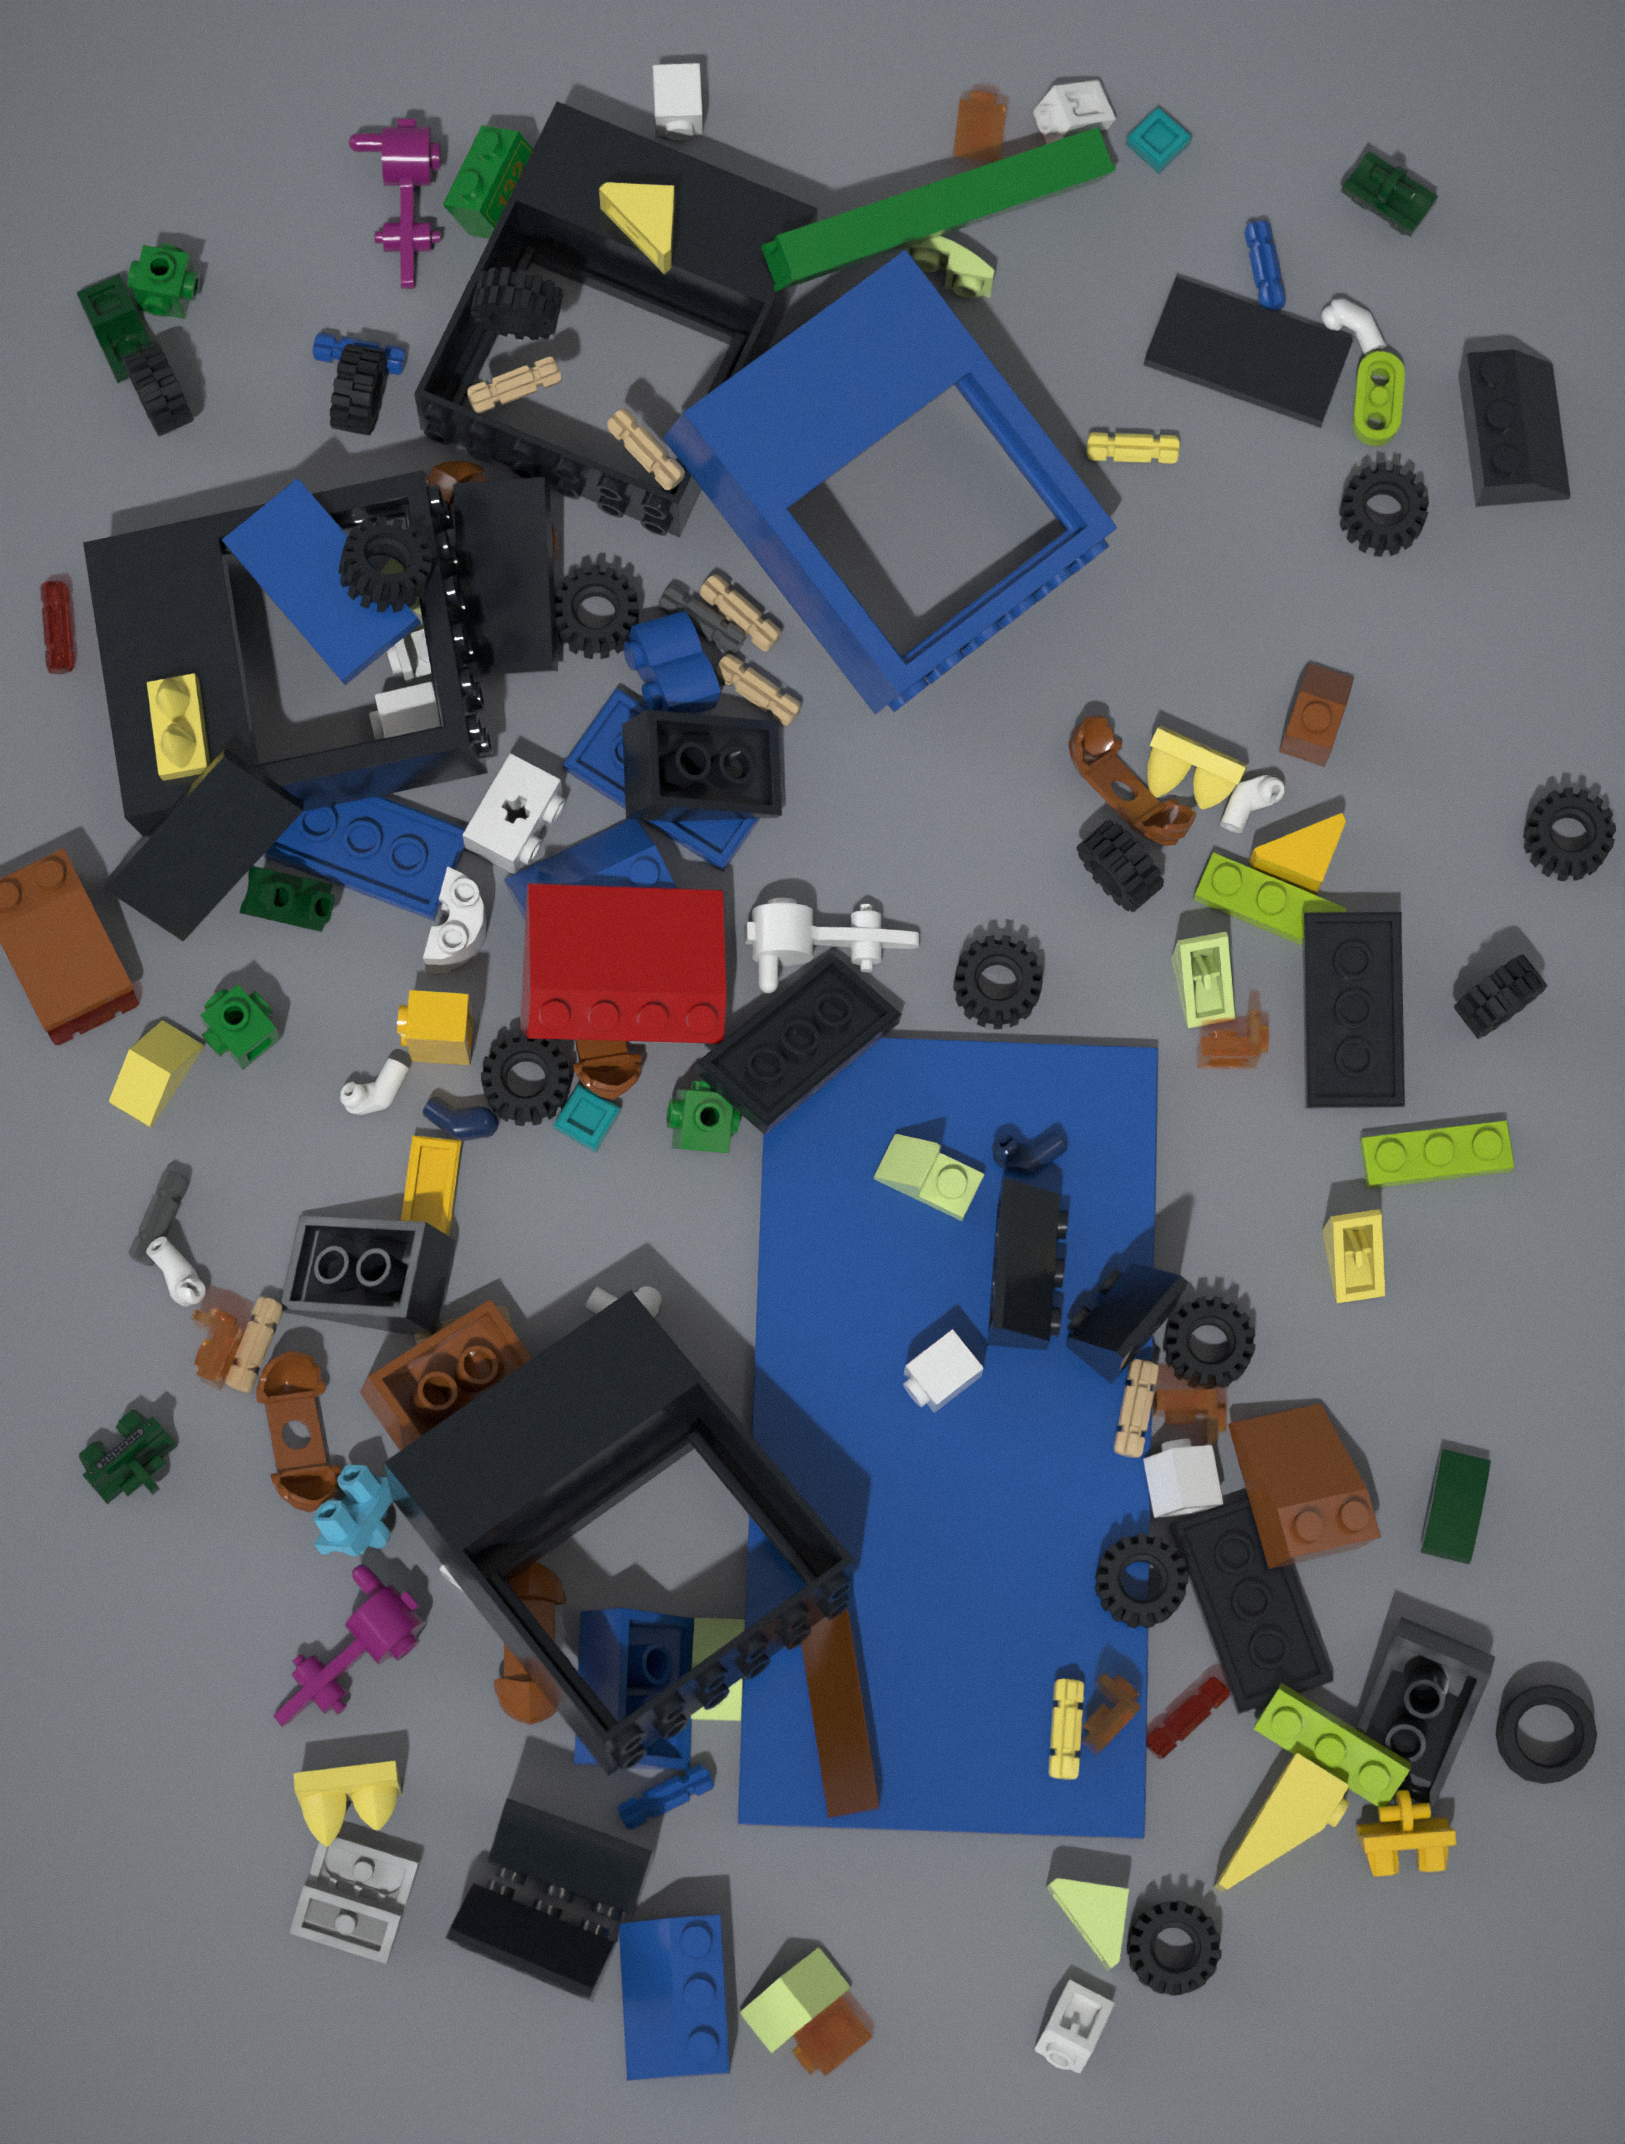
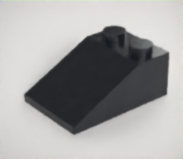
(700, 767)
(368, 1273)
(1125, 1317)
(1425, 1703)

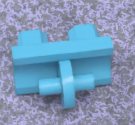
(357, 1519)

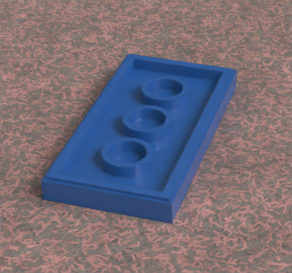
(295, 558)
(600, 764)
(375, 851)

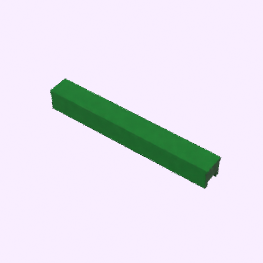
(937, 209)

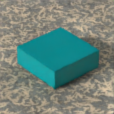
(1158, 140)
(587, 1118)

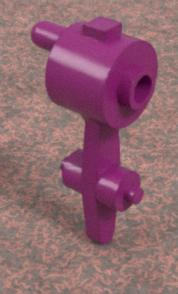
(406, 162)
(381, 1628)

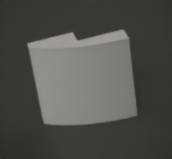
(355, 1897)

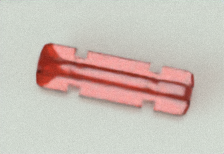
(56, 627)
(93, 1018)
(1187, 1717)

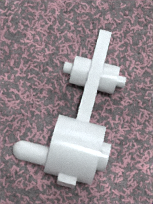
(785, 936)

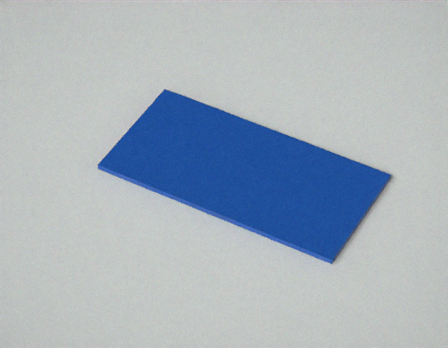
(968, 1520)

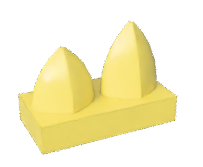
(178, 726)
(1172, 759)
(326, 1791)

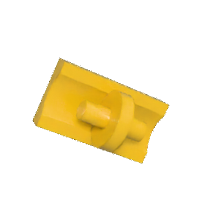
(1406, 1828)

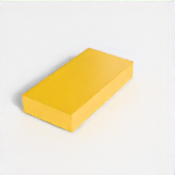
(432, 1181)

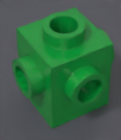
(163, 281)
(244, 1040)
(689, 1131)

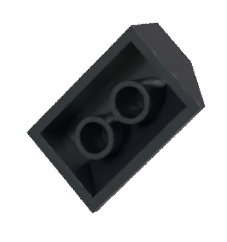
(1513, 428)
(1026, 1267)
(569, 1860)
(532, 1939)

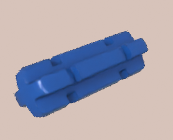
(1265, 265)
(327, 349)
(666, 1796)

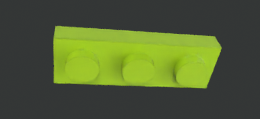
(1258, 898)
(1436, 1154)
(1332, 1745)

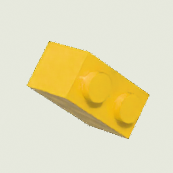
(437, 1027)

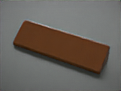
(839, 1718)

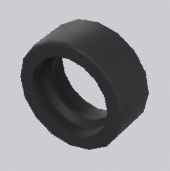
(1578, 1713)

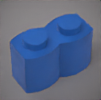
(672, 665)

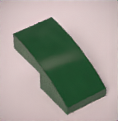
(114, 322)
(1455, 1506)

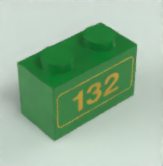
(487, 179)

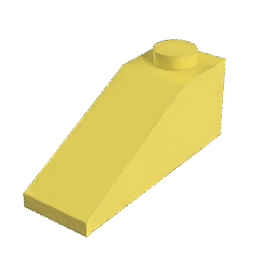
(1294, 1811)

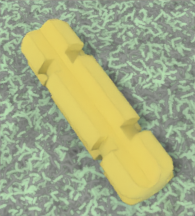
(1132, 447)
(1066, 1729)

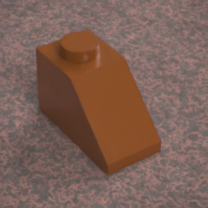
(1317, 715)

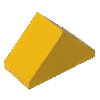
(1302, 855)

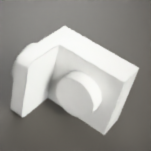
(1072, 110)
(411, 658)
(1074, 2027)

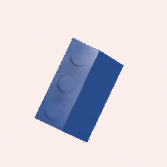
(612, 858)
(629, 1660)
(674, 1998)

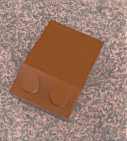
(57, 942)
(443, 1373)
(1302, 1486)

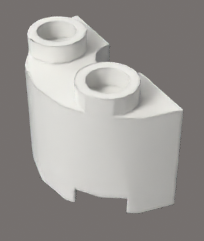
(463, 932)

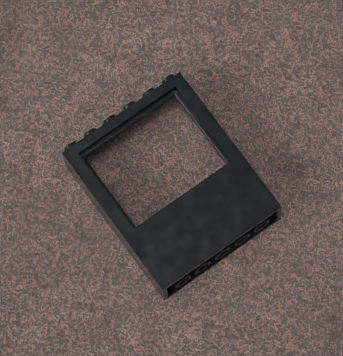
(556, 222)
(170, 613)
(561, 1450)

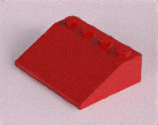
(624, 964)

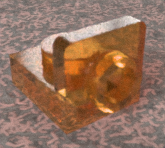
(979, 127)
(1228, 1051)
(218, 1354)
(1182, 1406)
(1108, 1723)
(829, 2038)

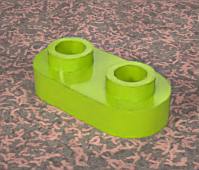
(1378, 401)

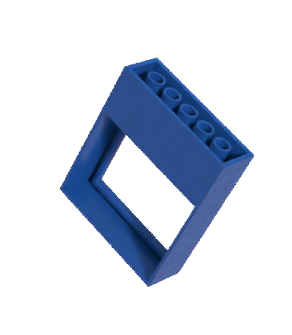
(825, 402)

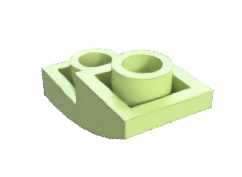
(965, 271)

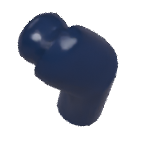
(461, 1123)
(1026, 1158)

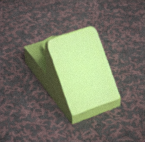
(928, 1175)

